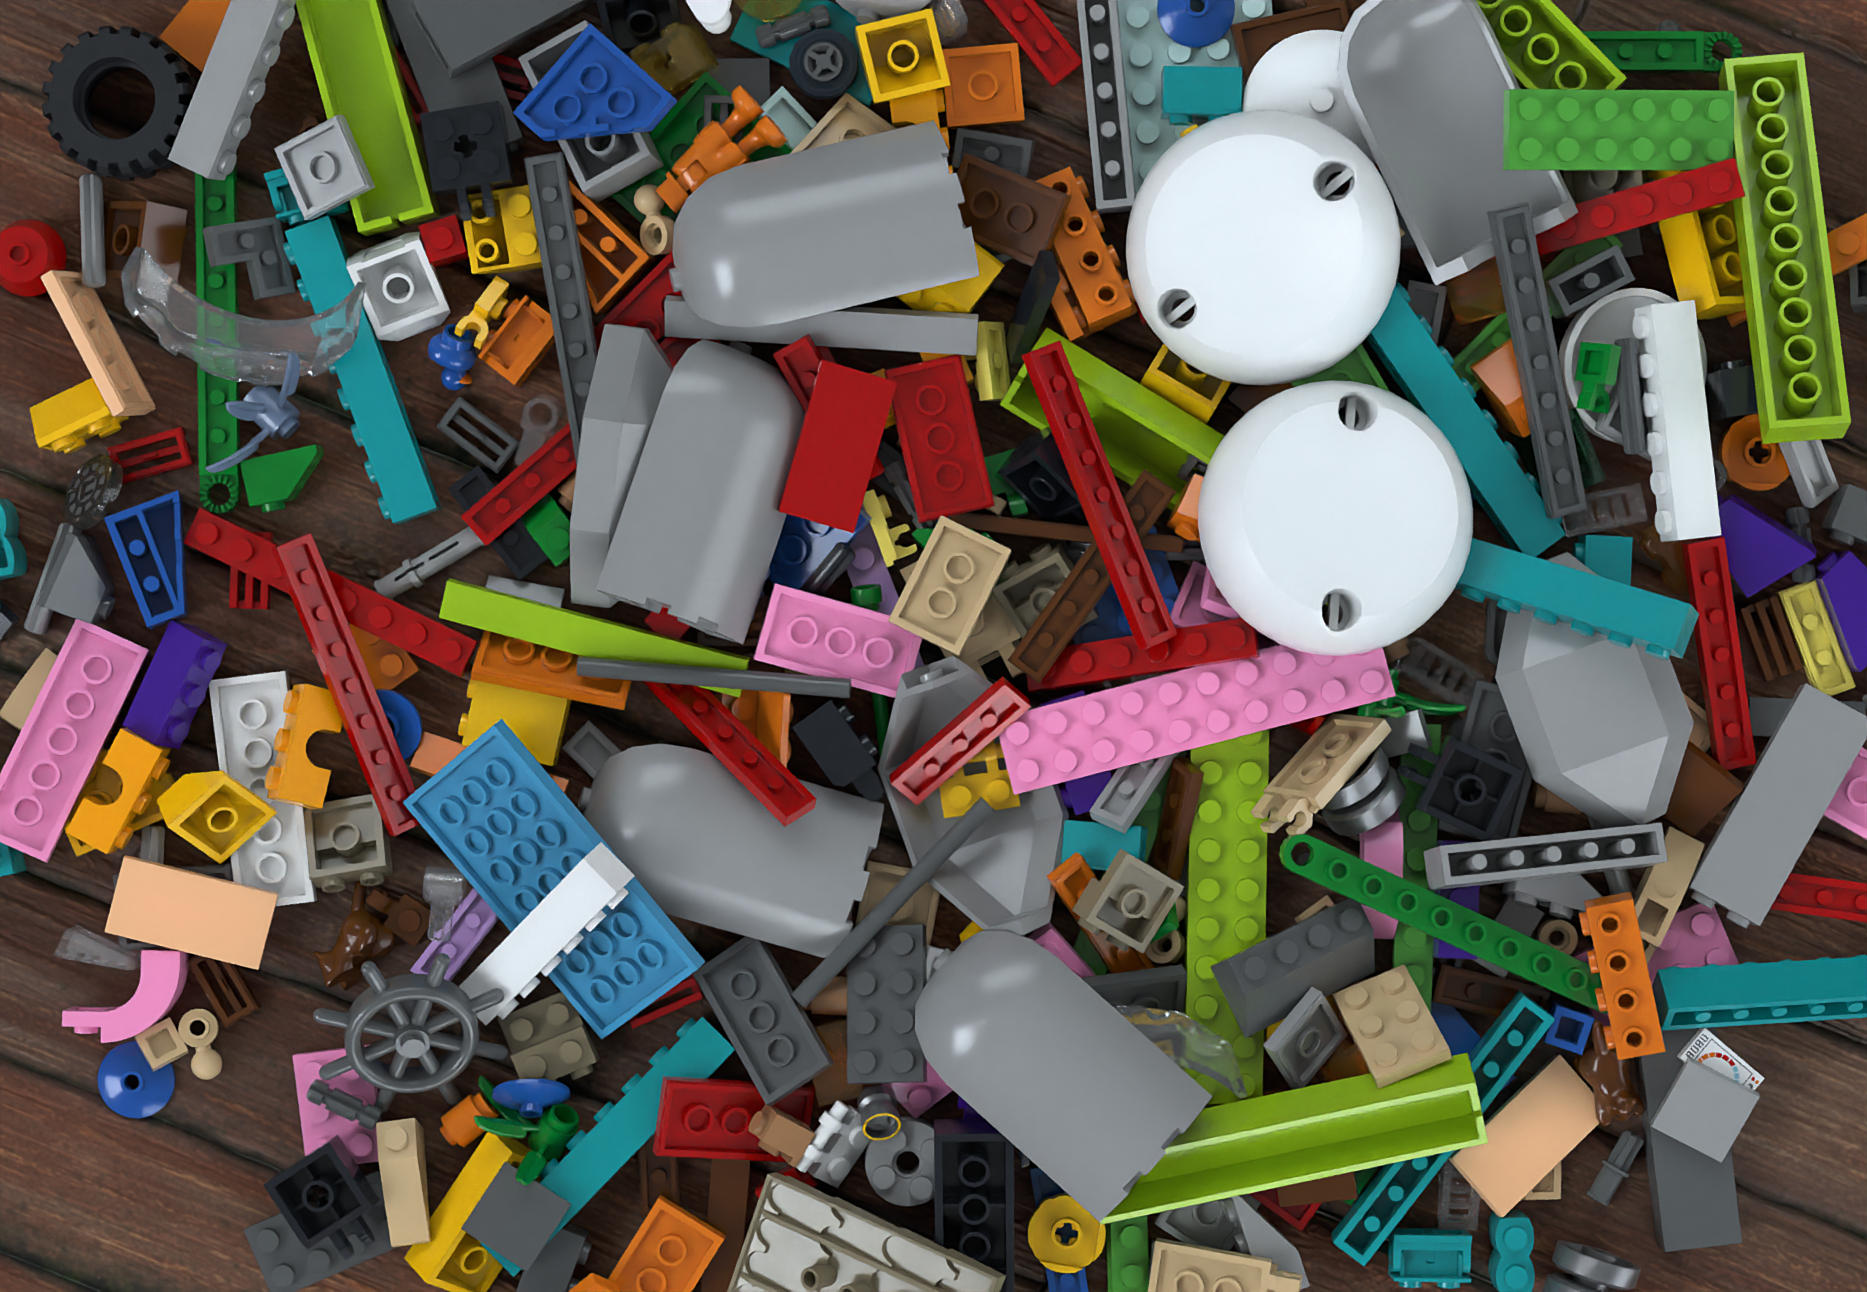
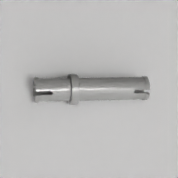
(417, 570)

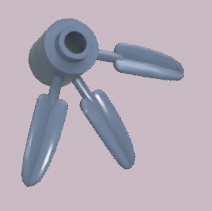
(268, 410)

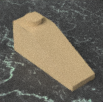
(404, 1181)

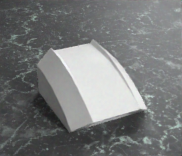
(401, 287)

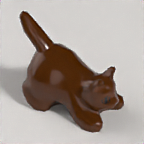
(359, 938)
(1609, 1079)

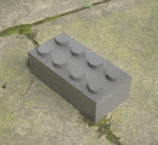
(598, 162)

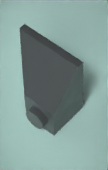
(80, 581)

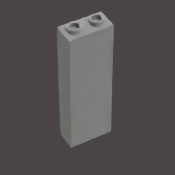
(1779, 806)

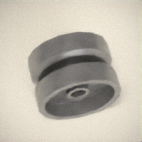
(1366, 797)
(1589, 1270)

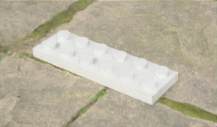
(246, 721)

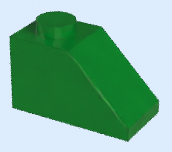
(279, 476)
(550, 529)

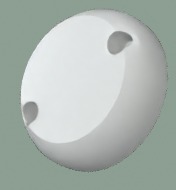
(1261, 247)
(1335, 516)

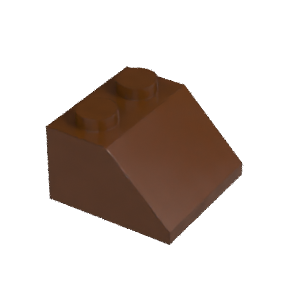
(144, 225)

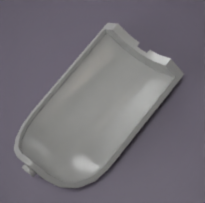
(1432, 110)
(823, 230)
(707, 492)
(723, 857)
(1053, 1066)

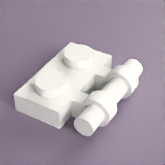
(835, 1145)

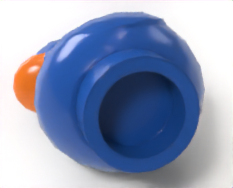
(455, 355)

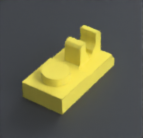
(992, 368)
(879, 510)

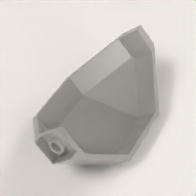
(615, 427)
(1594, 716)
(1005, 862)

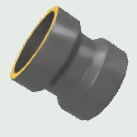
(878, 1112)

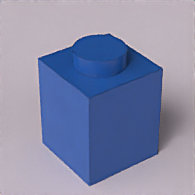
(1569, 1027)

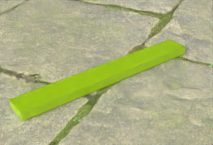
(576, 631)

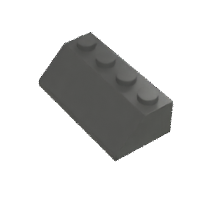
(1278, 971)

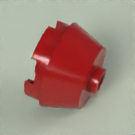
(27, 253)

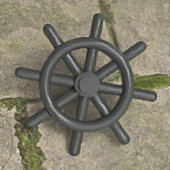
(411, 1032)

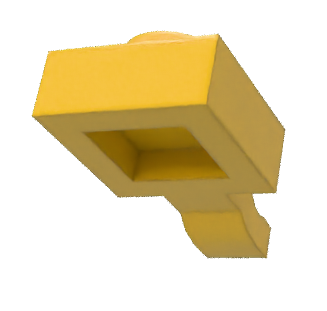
(489, 305)

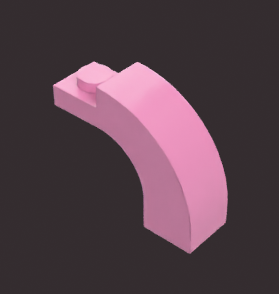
(1384, 849)
(160, 986)

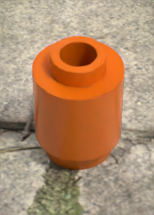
(460, 1123)

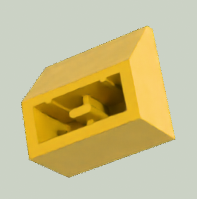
(506, 240)
(73, 417)

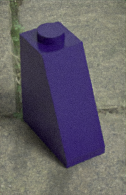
(1759, 546)
(1844, 593)

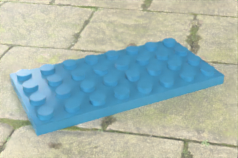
(516, 842)

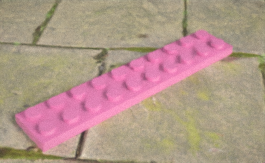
(1186, 712)

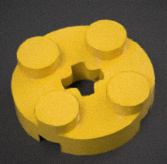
(1047, 1245)

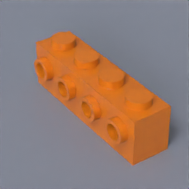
(1085, 258)
(1623, 975)

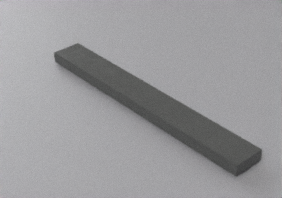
(564, 281)
(1537, 360)

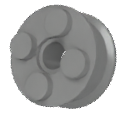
(892, 1182)

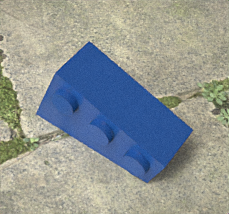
(153, 556)

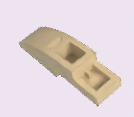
(1664, 888)

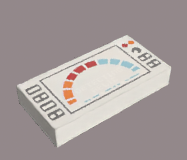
(1713, 1053)

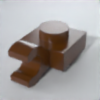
(406, 917)

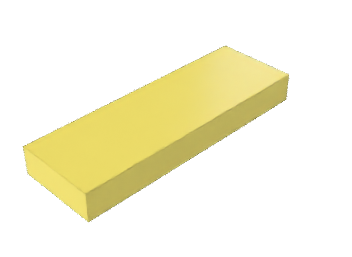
(1815, 638)

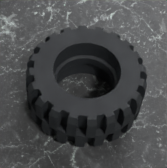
(78, 77)

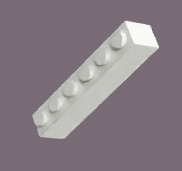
(1676, 421)
(549, 929)

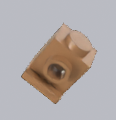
(781, 1134)

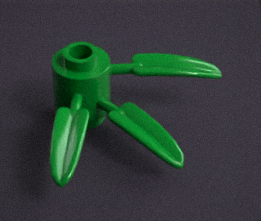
(1405, 701)
(547, 1137)

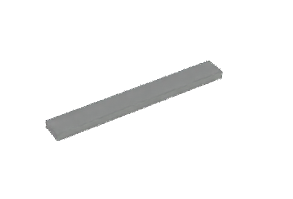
(842, 328)

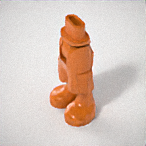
(715, 150)

